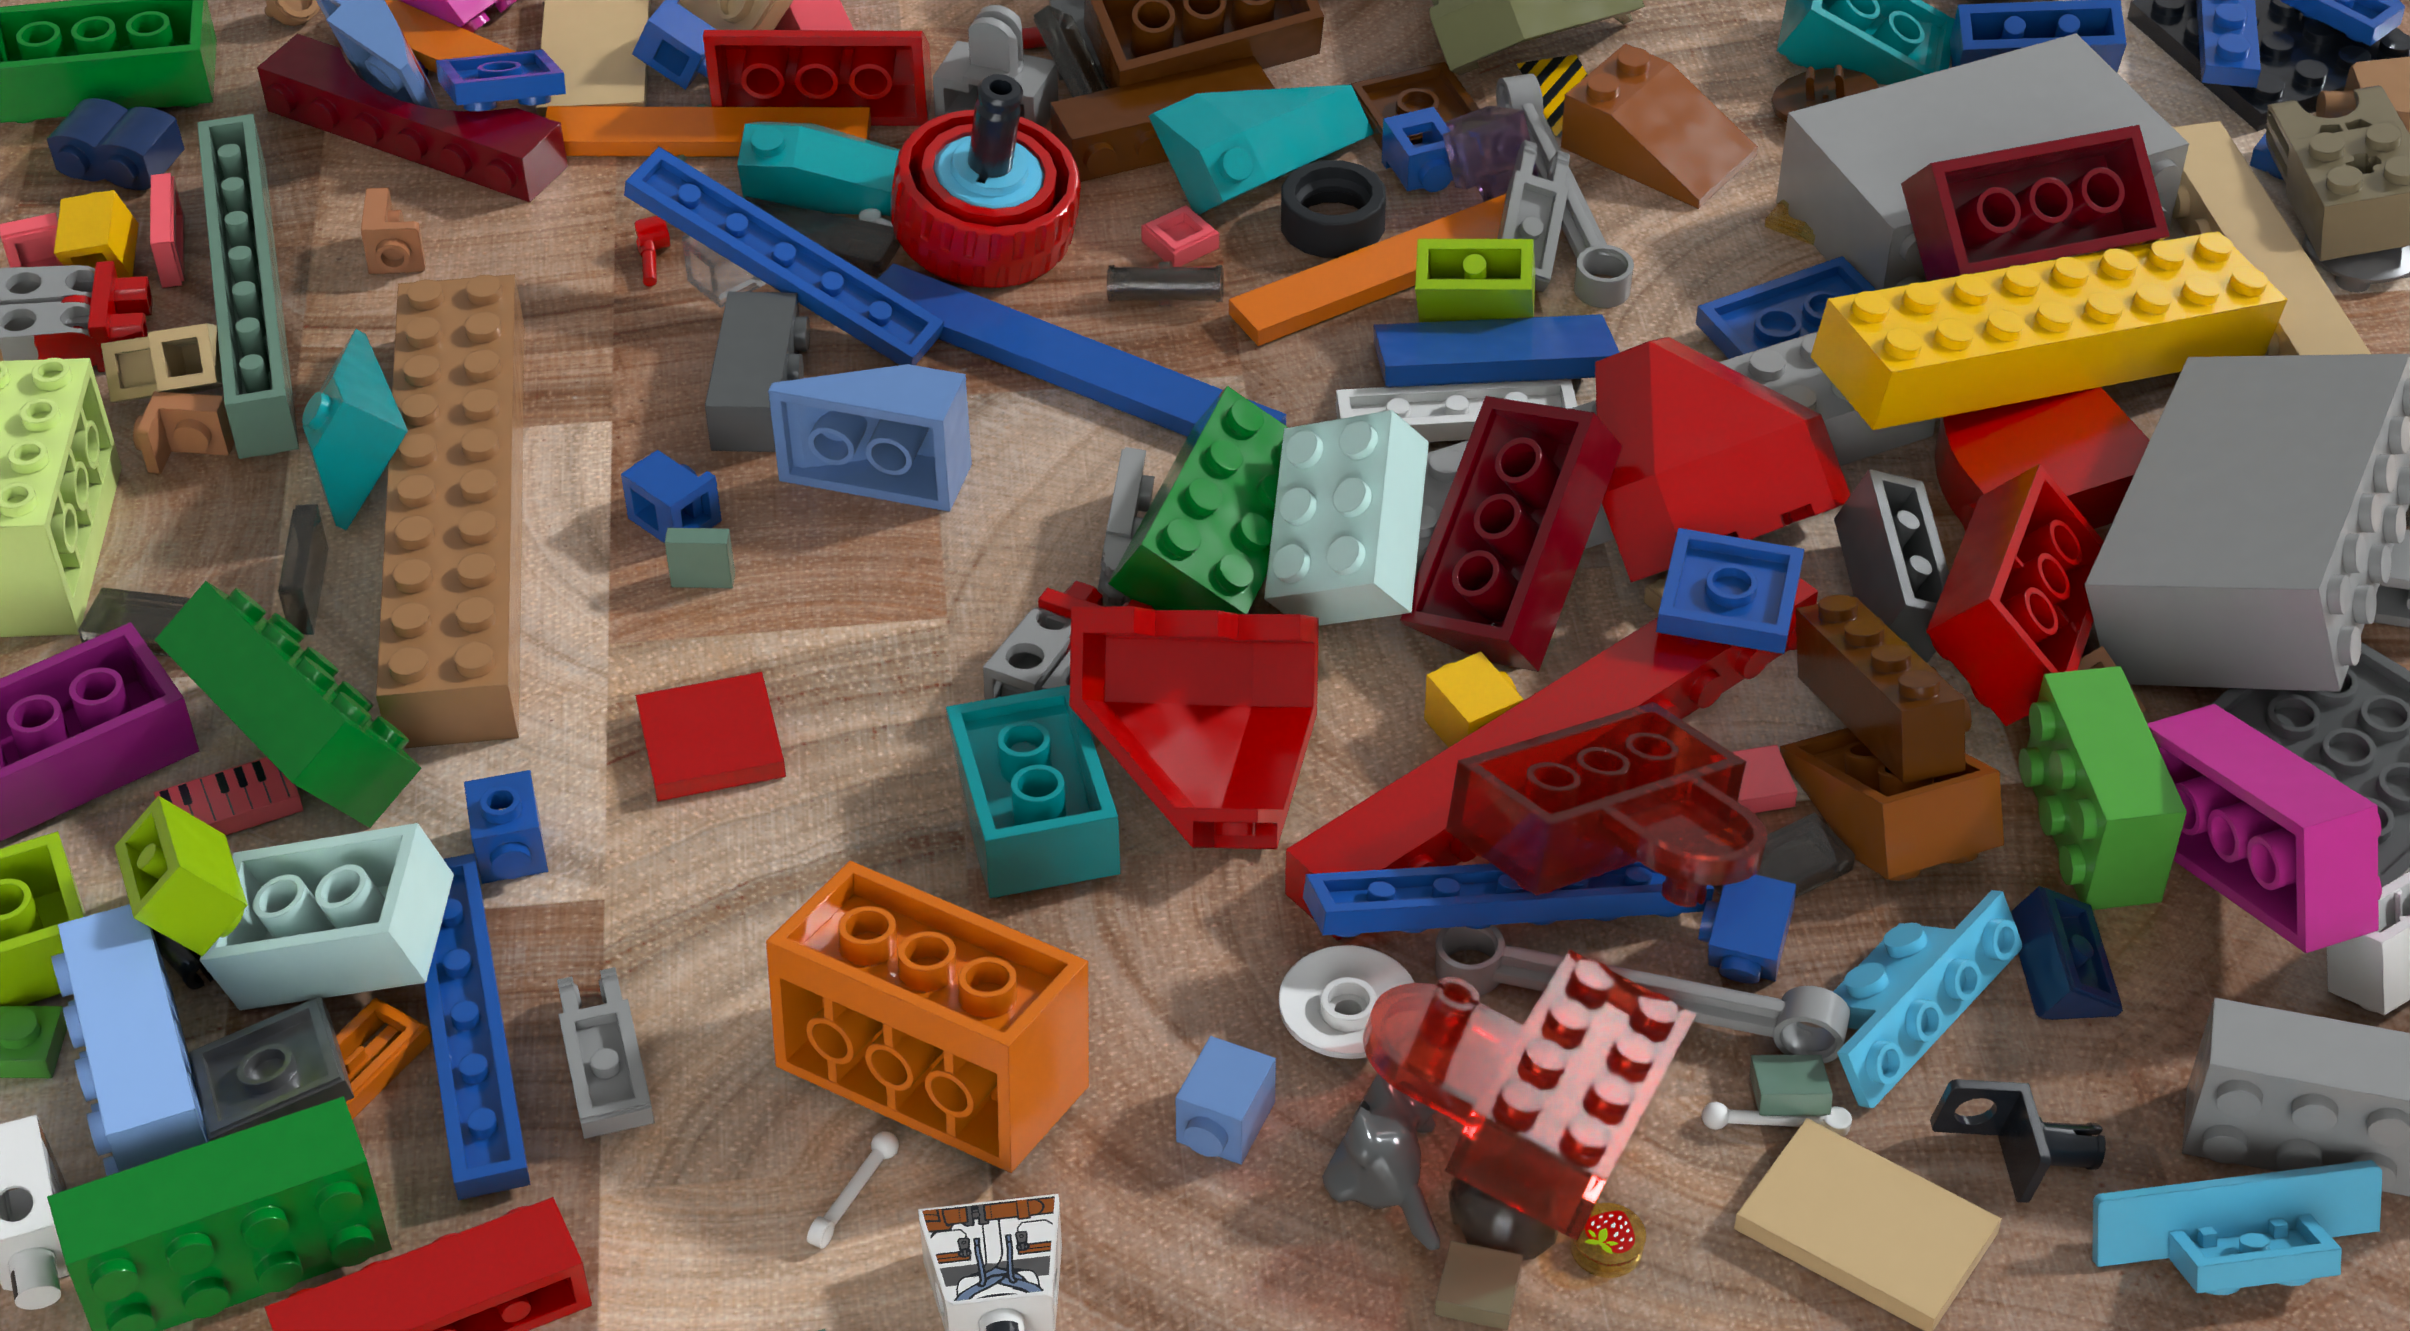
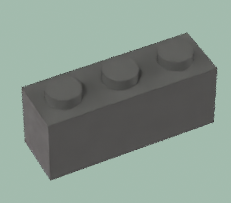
(754, 349)
(1894, 554)

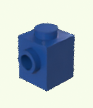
(506, 840)
(1748, 928)

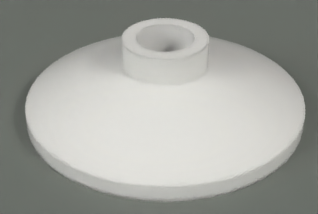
(1333, 984)

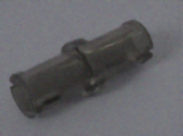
(1165, 283)

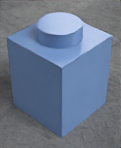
(1225, 1100)

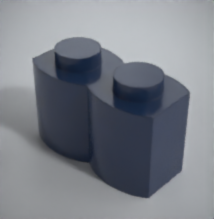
(115, 143)

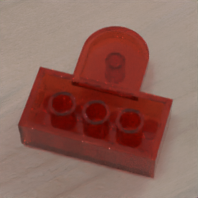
(1610, 798)
(1539, 1100)

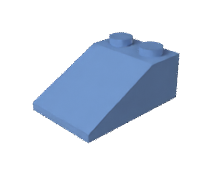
(875, 433)

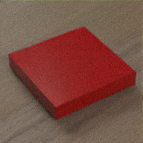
(710, 736)

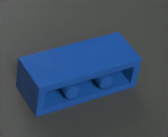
(2005, 27)

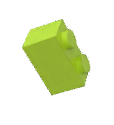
(1474, 279)
(180, 877)

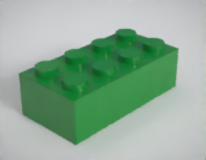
(107, 51)
(1212, 516)
(290, 702)
(221, 1222)

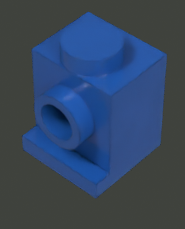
(674, 43)
(1420, 164)
(669, 495)

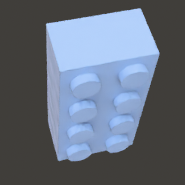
(132, 1040)

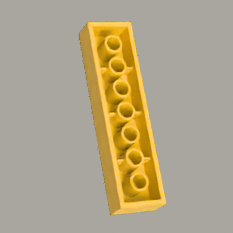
(2044, 328)

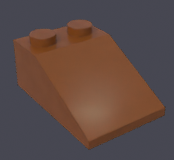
(1653, 127)
(1896, 824)

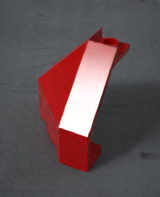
(1705, 453)
(1201, 711)

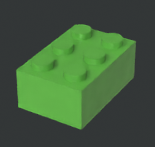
(2102, 788)

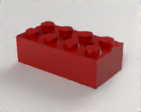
(2017, 593)

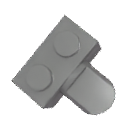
(992, 49)

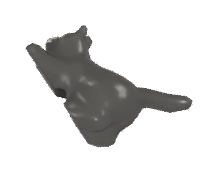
(1382, 1158)

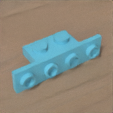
(1917, 989)
(2242, 1227)

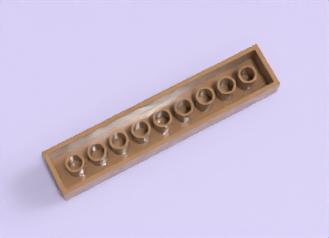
(454, 515)

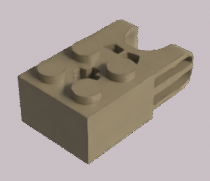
(2345, 173)

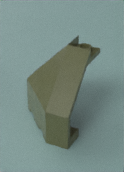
(1484, 27)

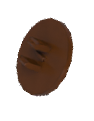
(1818, 87)

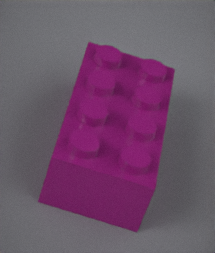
(86, 727)

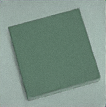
(700, 558)
(1790, 1085)

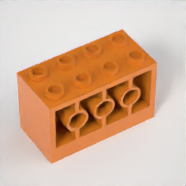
(930, 1014)

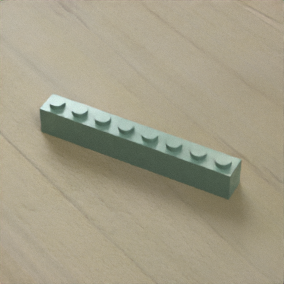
(246, 288)

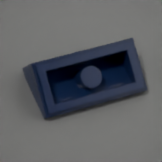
(2064, 958)

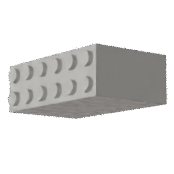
(1854, 152)
(2258, 523)

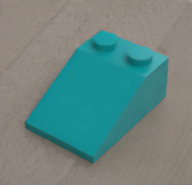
(1874, 37)
(1034, 792)

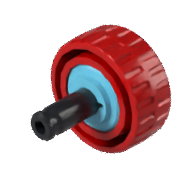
(985, 193)

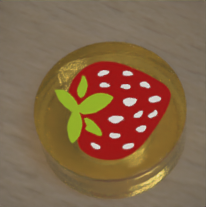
(1610, 1242)

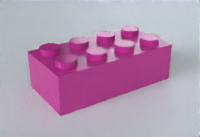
(2272, 829)

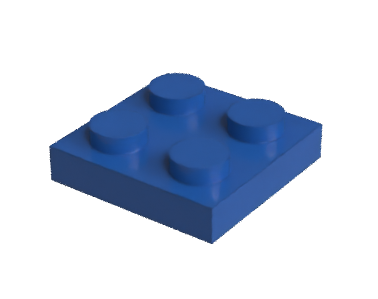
(485, 79)
(1730, 590)

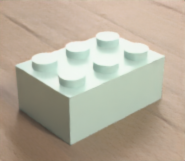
(1347, 519)
(333, 917)

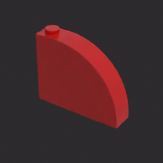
(2075, 436)

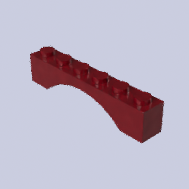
(491, 148)

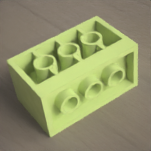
(53, 493)

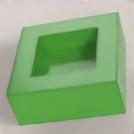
(30, 1040)

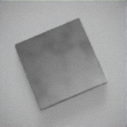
(269, 1070)

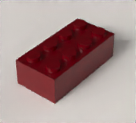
(2034, 203)

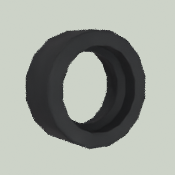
(1332, 183)

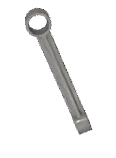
(1578, 223)
(1711, 1003)

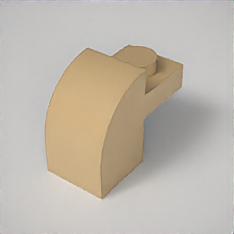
(163, 361)

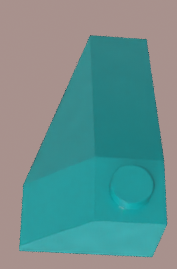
(1251, 137)
(815, 168)
(352, 428)

